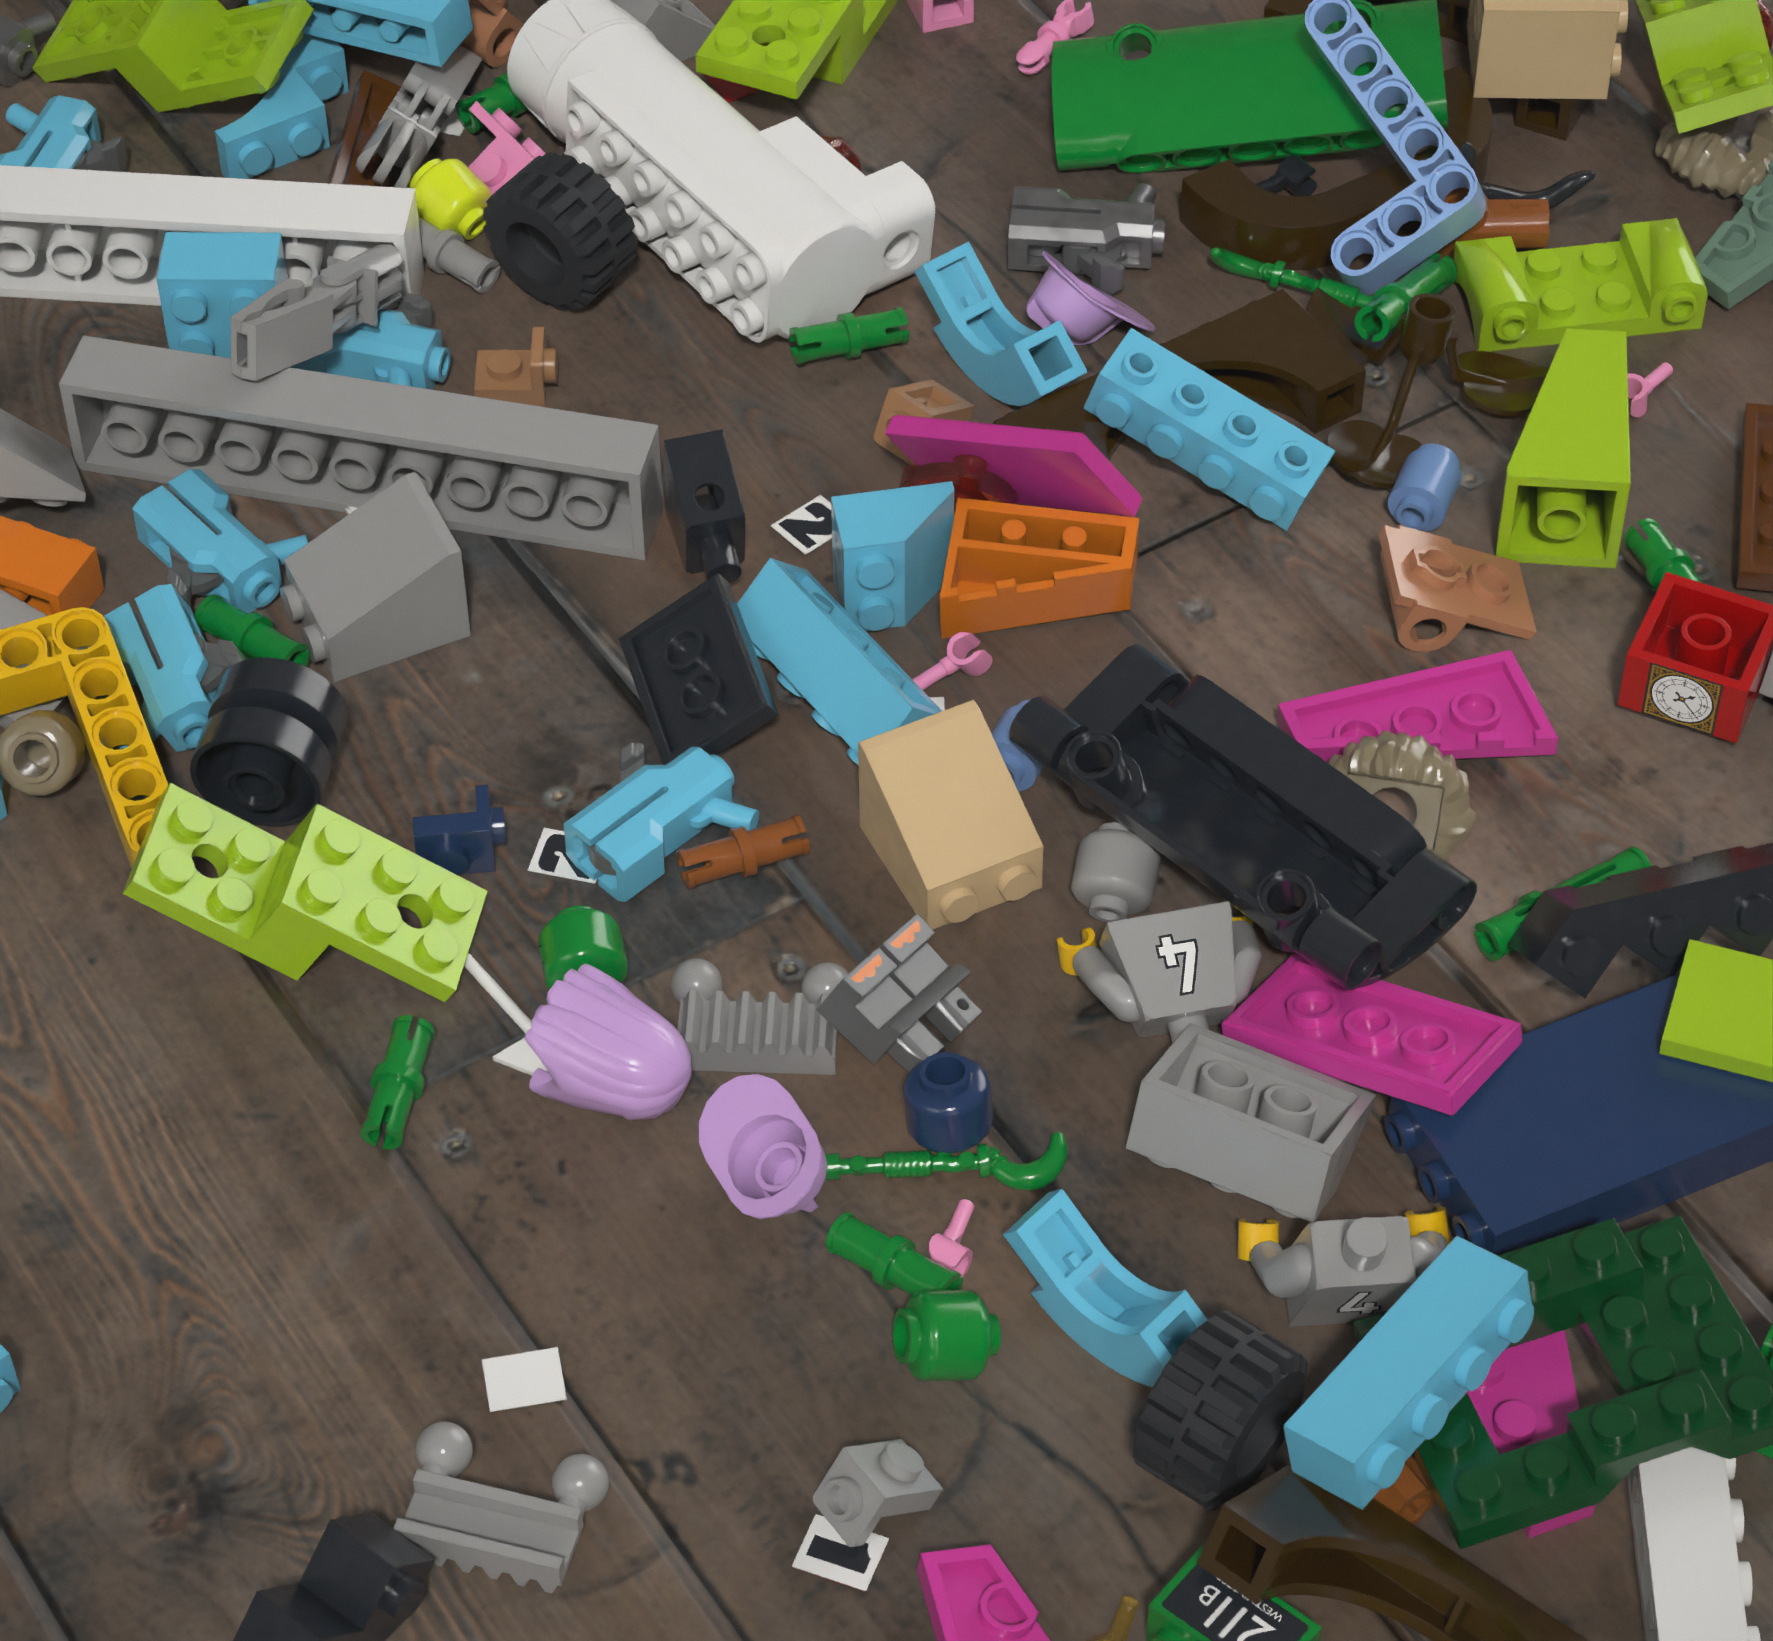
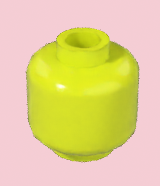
(451, 196)

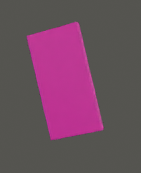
(1039, 464)
(1375, 1035)

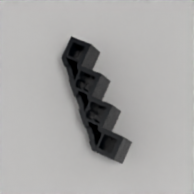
(1652, 914)
(353, 1589)

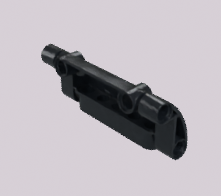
(1250, 816)

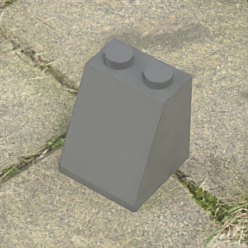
(379, 584)

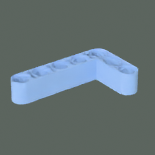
(1404, 138)

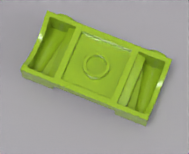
(1627, 285)

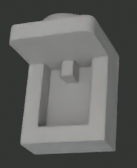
(874, 1484)

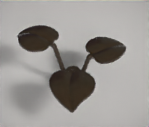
(1490, 380)

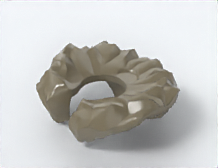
(1713, 161)
(1424, 774)

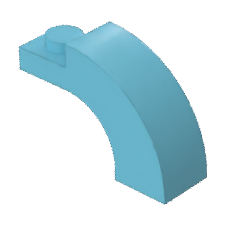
(1097, 1298)

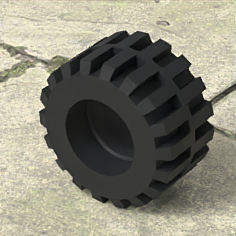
(560, 231)
(1219, 1410)

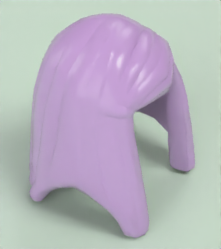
(606, 1049)

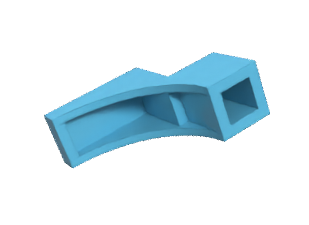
(290, 116)

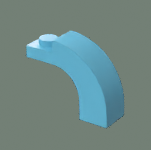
(987, 340)

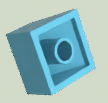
(890, 551)

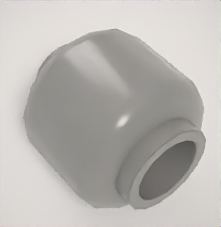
(1115, 873)

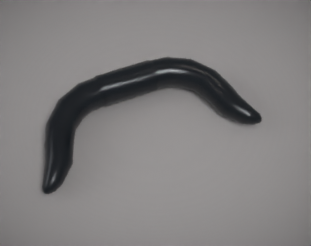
(1555, 193)

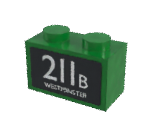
(1207, 1609)

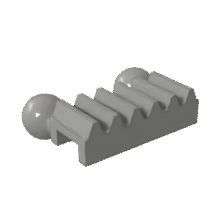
(751, 1033)
(495, 1525)

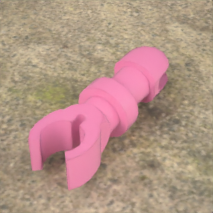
(1065, 25)

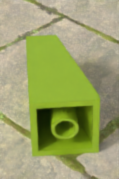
(1572, 459)

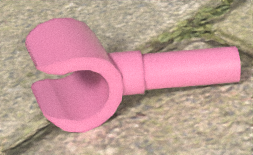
(1641, 387)
(957, 650)
(947, 1248)

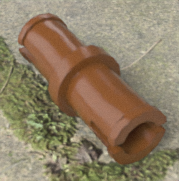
(742, 852)

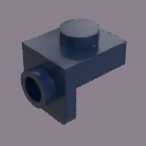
(462, 840)

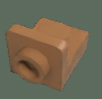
(517, 374)
(920, 400)

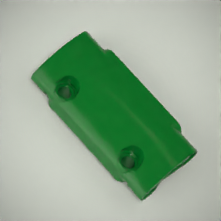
(1229, 91)

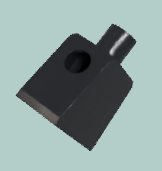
(710, 525)

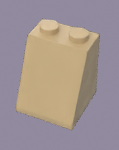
(1545, 47)
(947, 816)

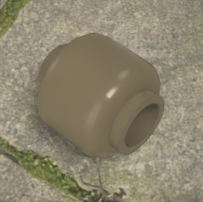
(41, 752)

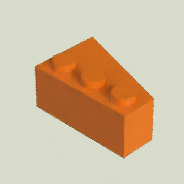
(1034, 566)

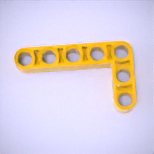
(84, 674)

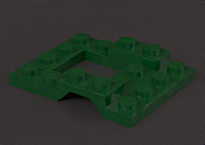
(1669, 1350)

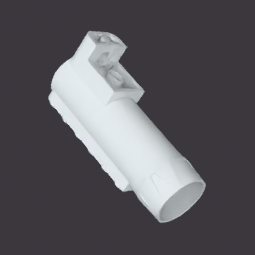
(749, 217)

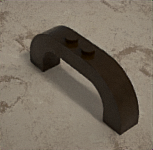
(1239, 216)

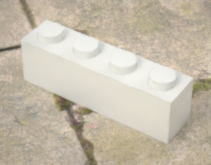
(1688, 1549)

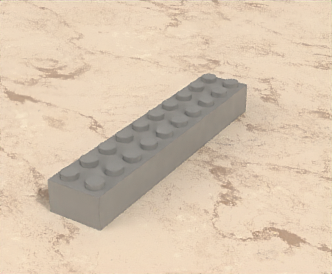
(346, 439)

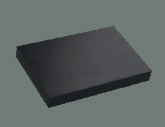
(698, 673)

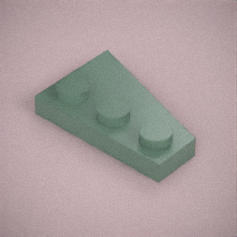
(1741, 250)

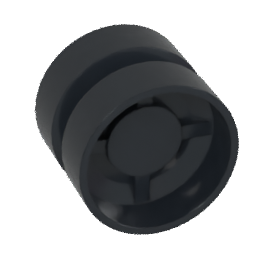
(269, 741)

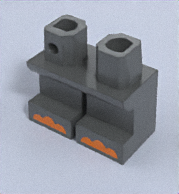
(893, 991)

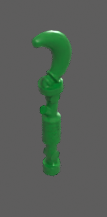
(1276, 274)
(986, 1160)

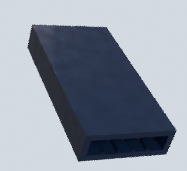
(1585, 1128)

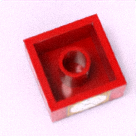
(1699, 657)

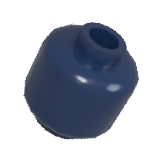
(948, 1103)

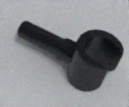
(1293, 175)

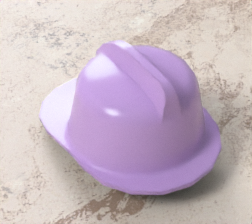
(1080, 307)
(762, 1147)

